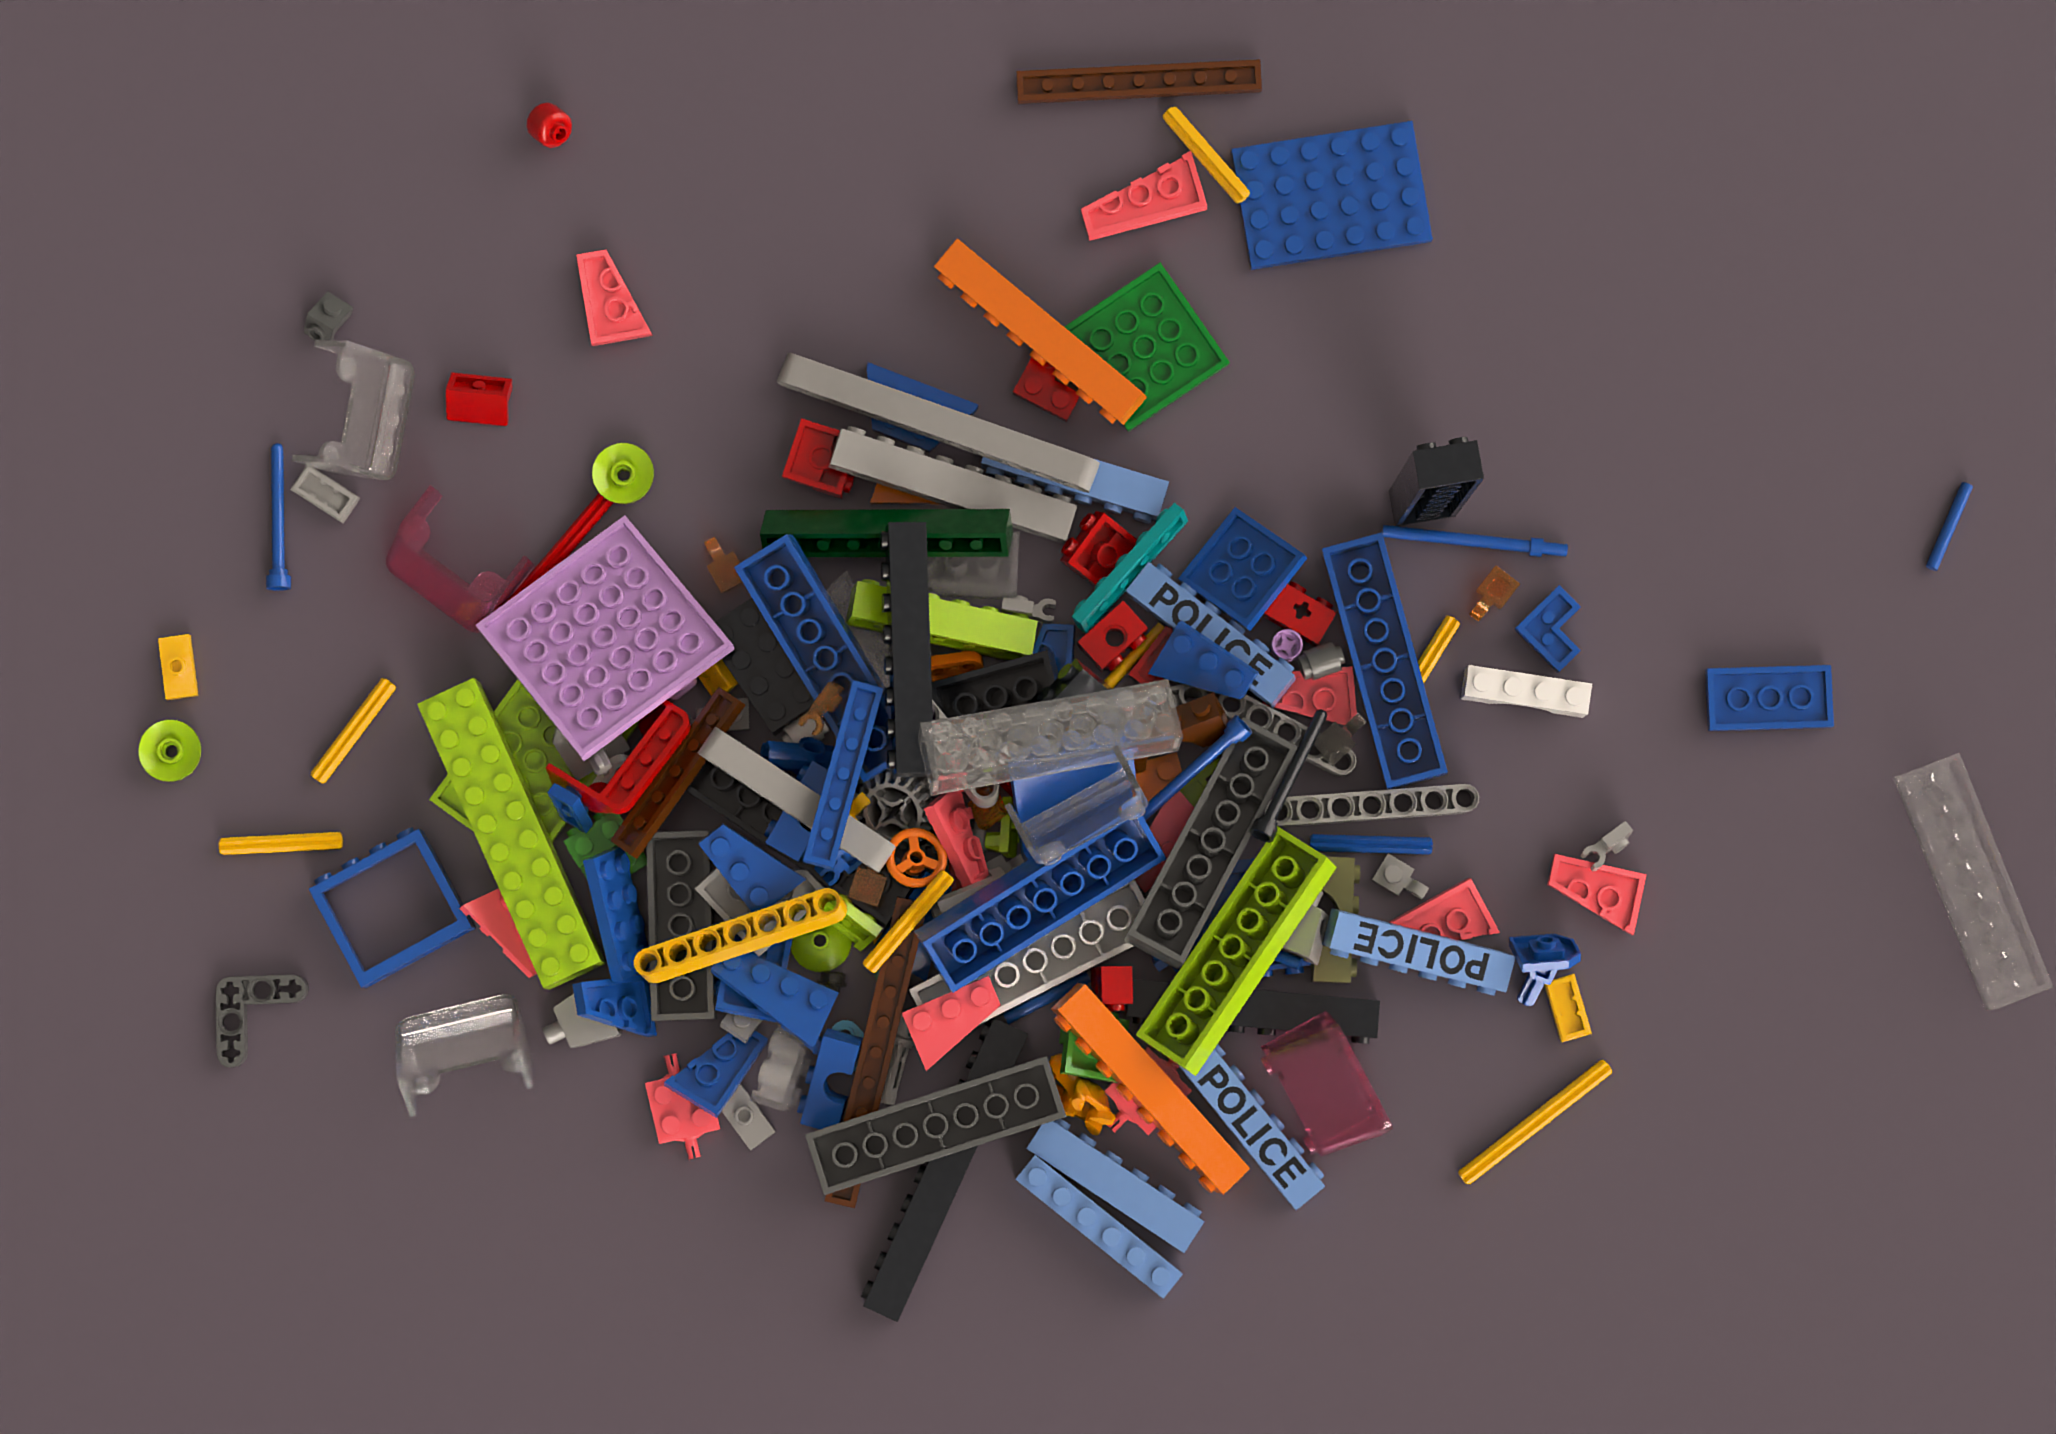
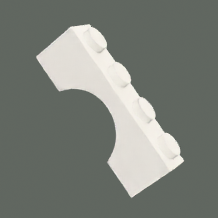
(1528, 690)

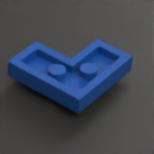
(1542, 629)

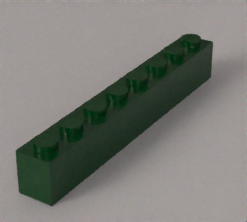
(858, 531)

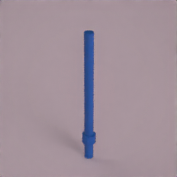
(1534, 546)

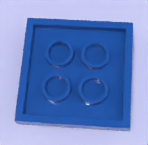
(1242, 568)

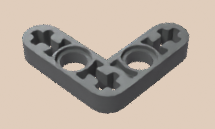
(247, 997)

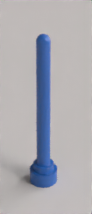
(278, 576)
(1235, 731)

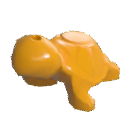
(1083, 1099)

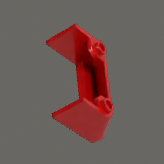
(662, 734)

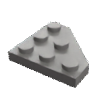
(729, 905)

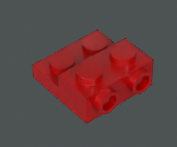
(811, 457)
(1097, 547)

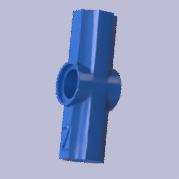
(794, 755)

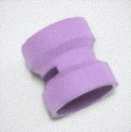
(1290, 643)

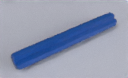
(1371, 844)

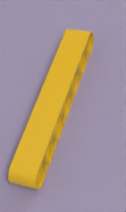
(725, 933)

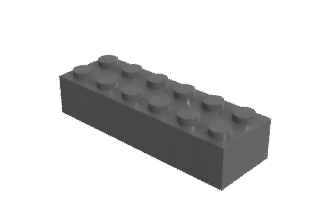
(674, 910)

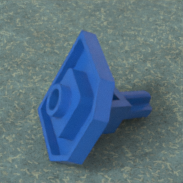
(1541, 959)

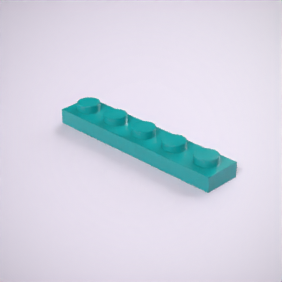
(1128, 567)

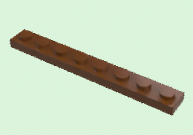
(1139, 81)

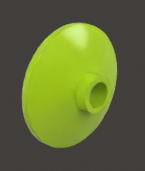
(621, 458)
(159, 739)
(824, 957)

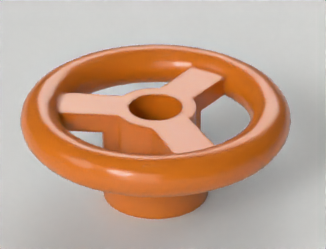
(911, 868)

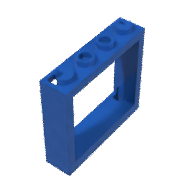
(415, 952)

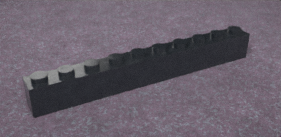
(935, 1191)

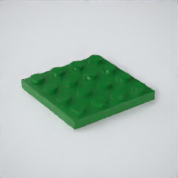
(1151, 340)

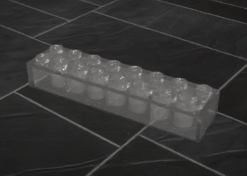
(1049, 737)
(1973, 882)

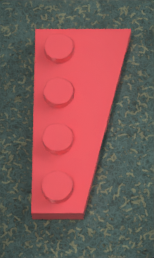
(1156, 198)

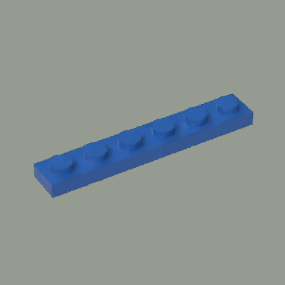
(843, 775)

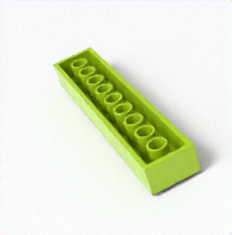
(511, 834)

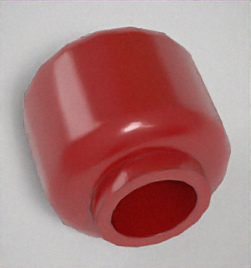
(549, 125)

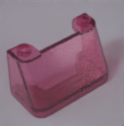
(1326, 1085)

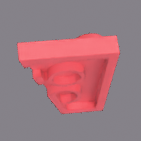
(607, 301)

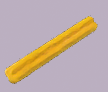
(1206, 154)
(1437, 645)
(353, 730)
(280, 843)
(908, 921)

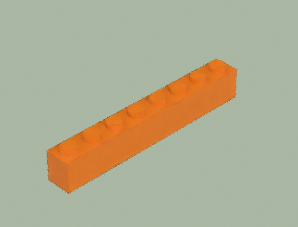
(1039, 331)
(1149, 1088)

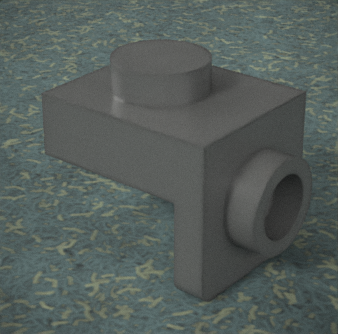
(327, 317)

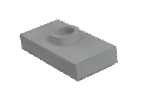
(325, 493)
(747, 1118)

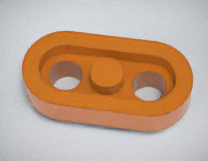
(954, 664)

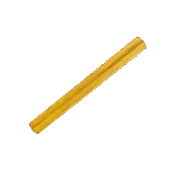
(1535, 1122)

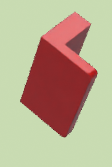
(478, 399)

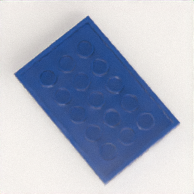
(1332, 195)

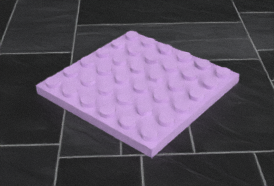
(604, 637)

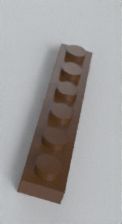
(675, 775)

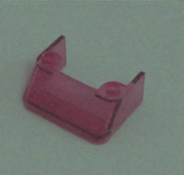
(437, 583)

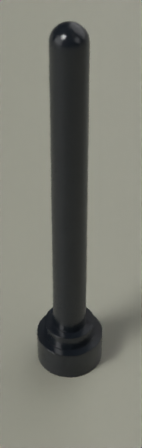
(1265, 826)

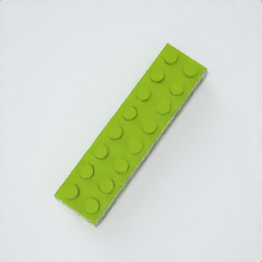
(1236, 951)

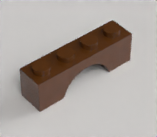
(1200, 722)

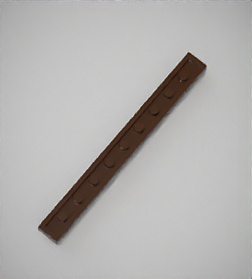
(880, 1035)

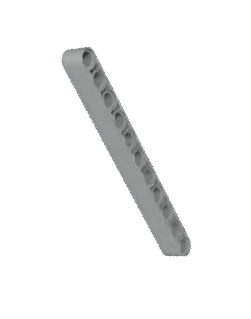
(938, 422)

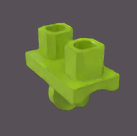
(1005, 840)

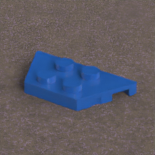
(918, 389)

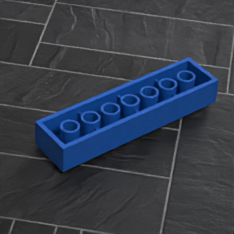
(814, 635)
(1384, 661)
(1034, 902)

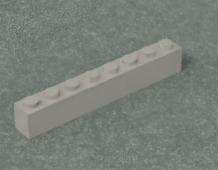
(949, 484)

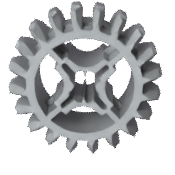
(882, 791)

